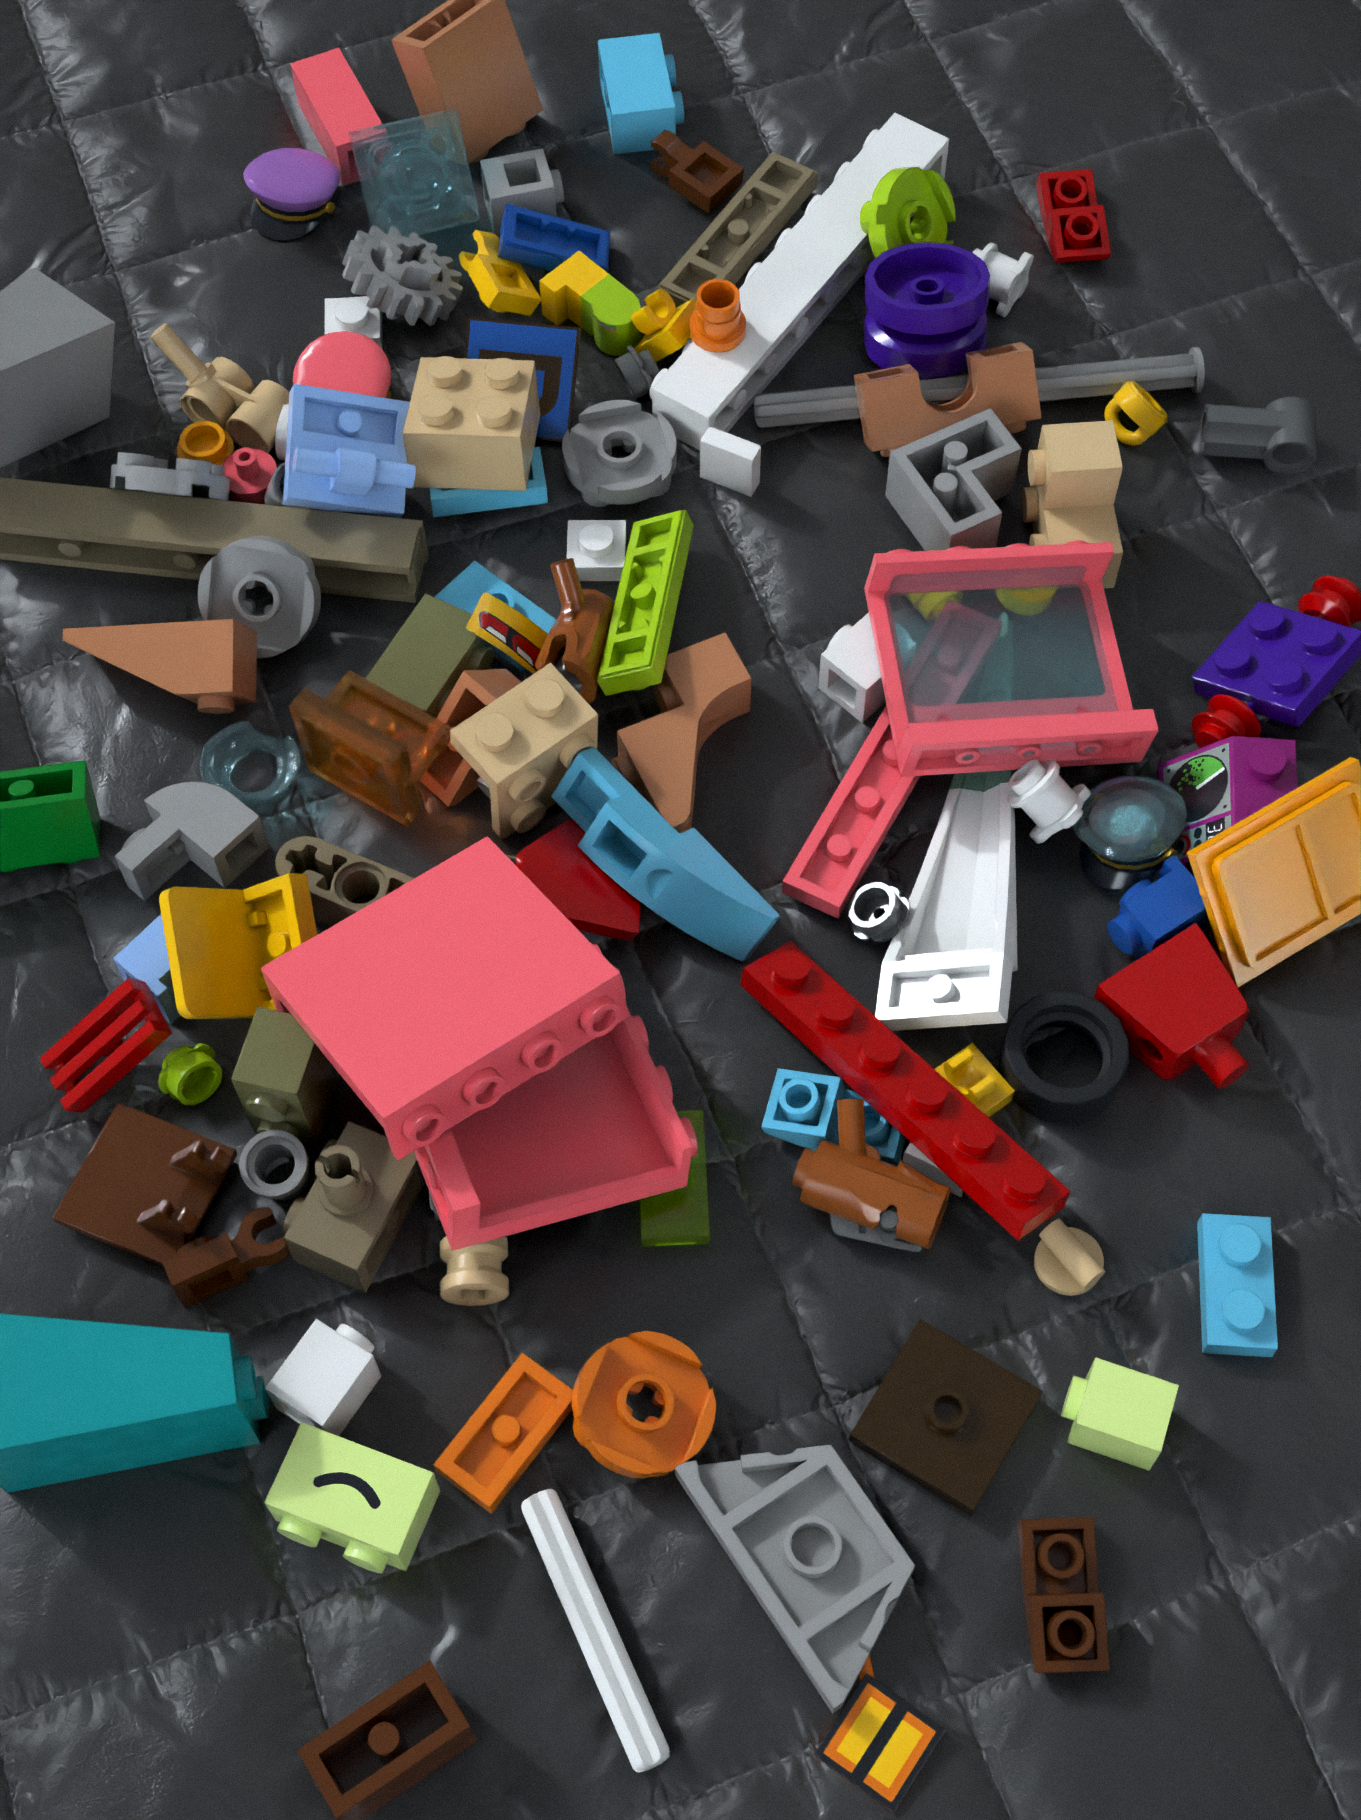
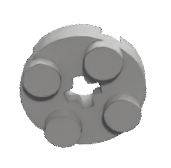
(152, 475)
(619, 480)
(286, 575)

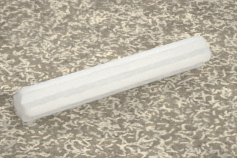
(595, 1631)

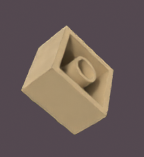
(472, 423)

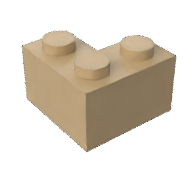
(1075, 488)

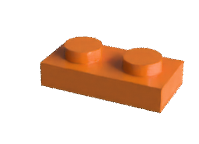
(505, 1433)

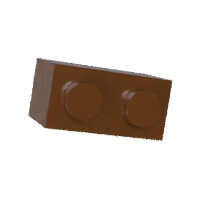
(387, 1745)

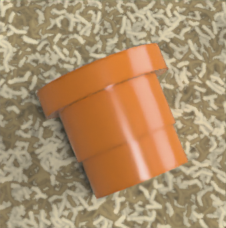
(717, 317)

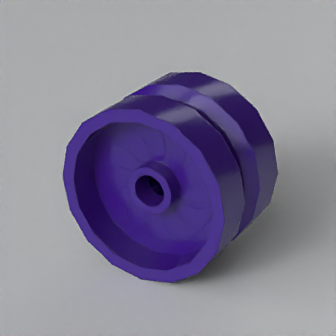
(926, 308)

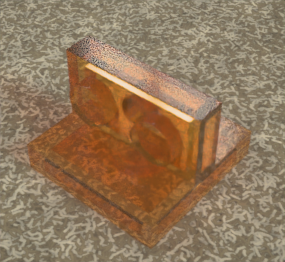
(369, 743)

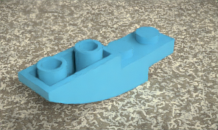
(661, 868)

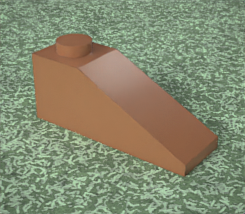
(196, 660)

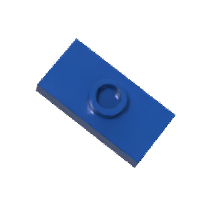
(549, 240)

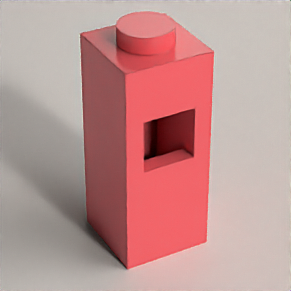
(333, 106)

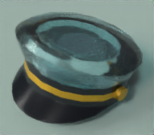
(1129, 830)

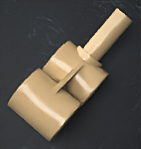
(225, 394)

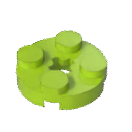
(896, 198)

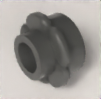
(637, 371)
(872, 901)

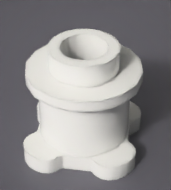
(1007, 276)
(1046, 798)

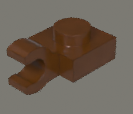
(696, 173)
(216, 1264)

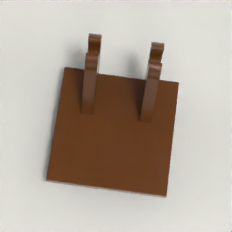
(145, 1185)

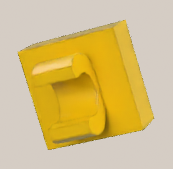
(664, 324)
(977, 1080)

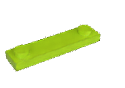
(646, 603)

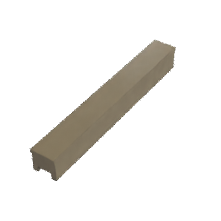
(182, 533)

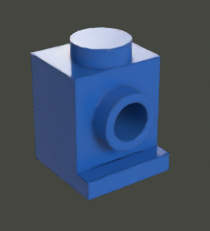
(1157, 910)

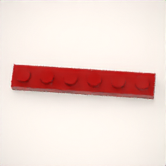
(906, 1090)

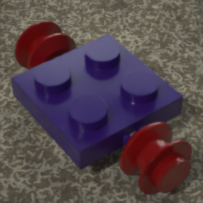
(1279, 662)

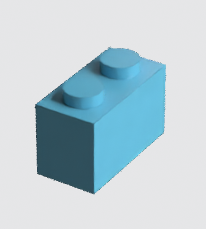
(638, 91)

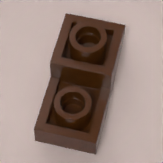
(1063, 1595)

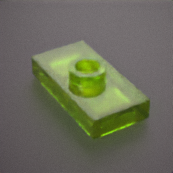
(683, 1213)

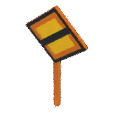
(879, 1741)

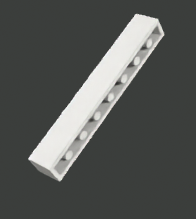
(792, 288)

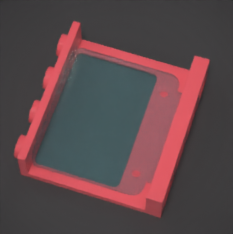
(1002, 659)

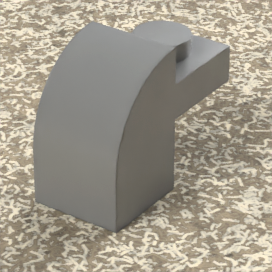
(196, 825)

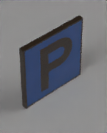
(555, 358)

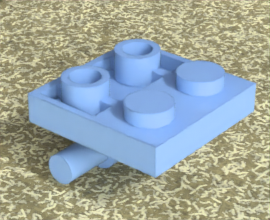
(346, 452)

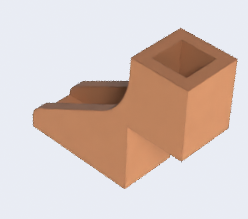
(697, 695)

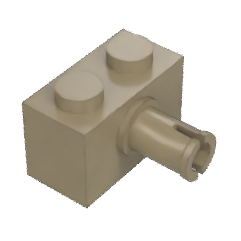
(352, 1207)

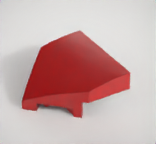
(578, 885)

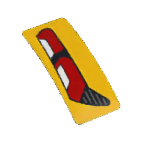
(507, 630)

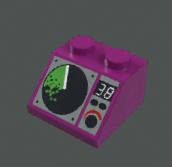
(1228, 784)

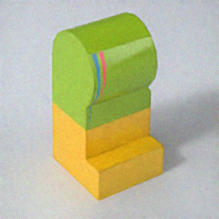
(593, 302)

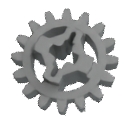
(402, 275)

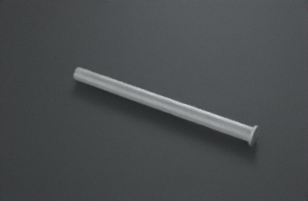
(1053, 384)

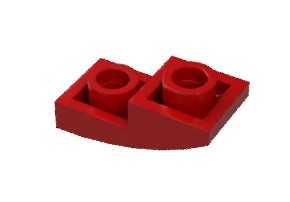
(1072, 217)

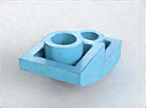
(805, 1114)

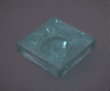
(415, 174)

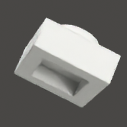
(353, 316)
(597, 548)

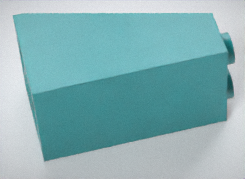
(118, 1398)

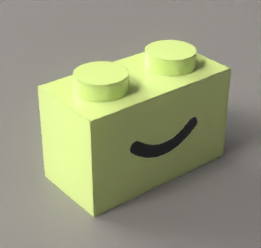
(351, 1499)

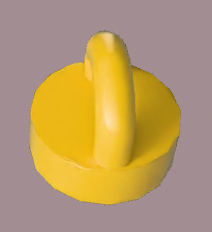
(1140, 408)

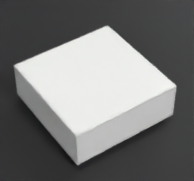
(730, 461)

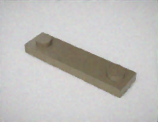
(742, 227)

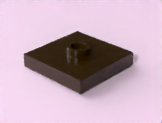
(945, 1417)

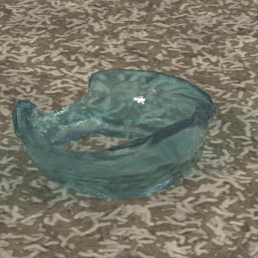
(237, 742)

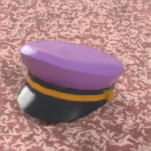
(291, 192)

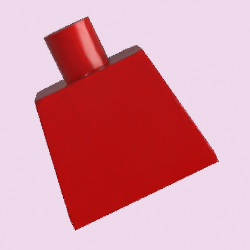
(1180, 1009)

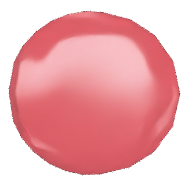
(346, 364)

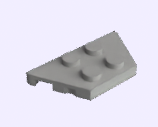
(807, 1553)

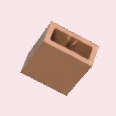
(473, 62)

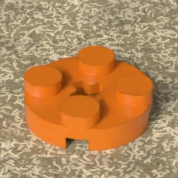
(606, 1422)

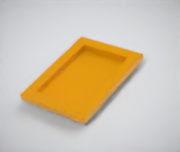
(1284, 873)

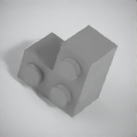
(950, 482)

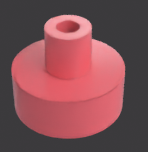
(249, 474)

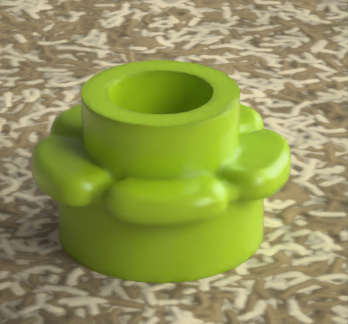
(190, 1074)

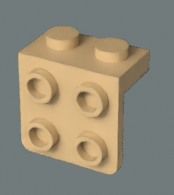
(526, 746)

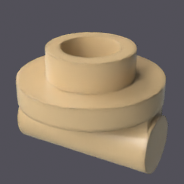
(1068, 1259)

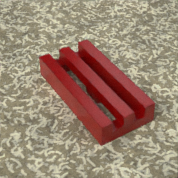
(101, 1035)

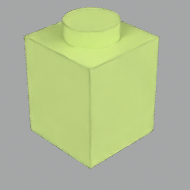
(1119, 1413)

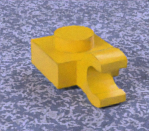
(500, 282)

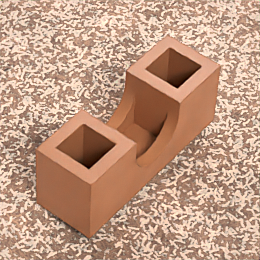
(897, 414)

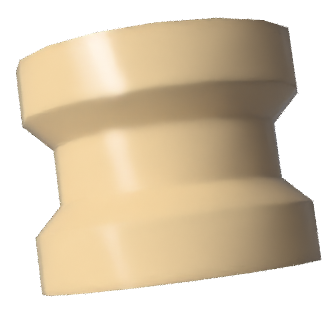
(474, 1273)

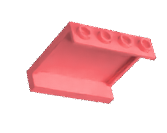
(448, 993)
(562, 1143)

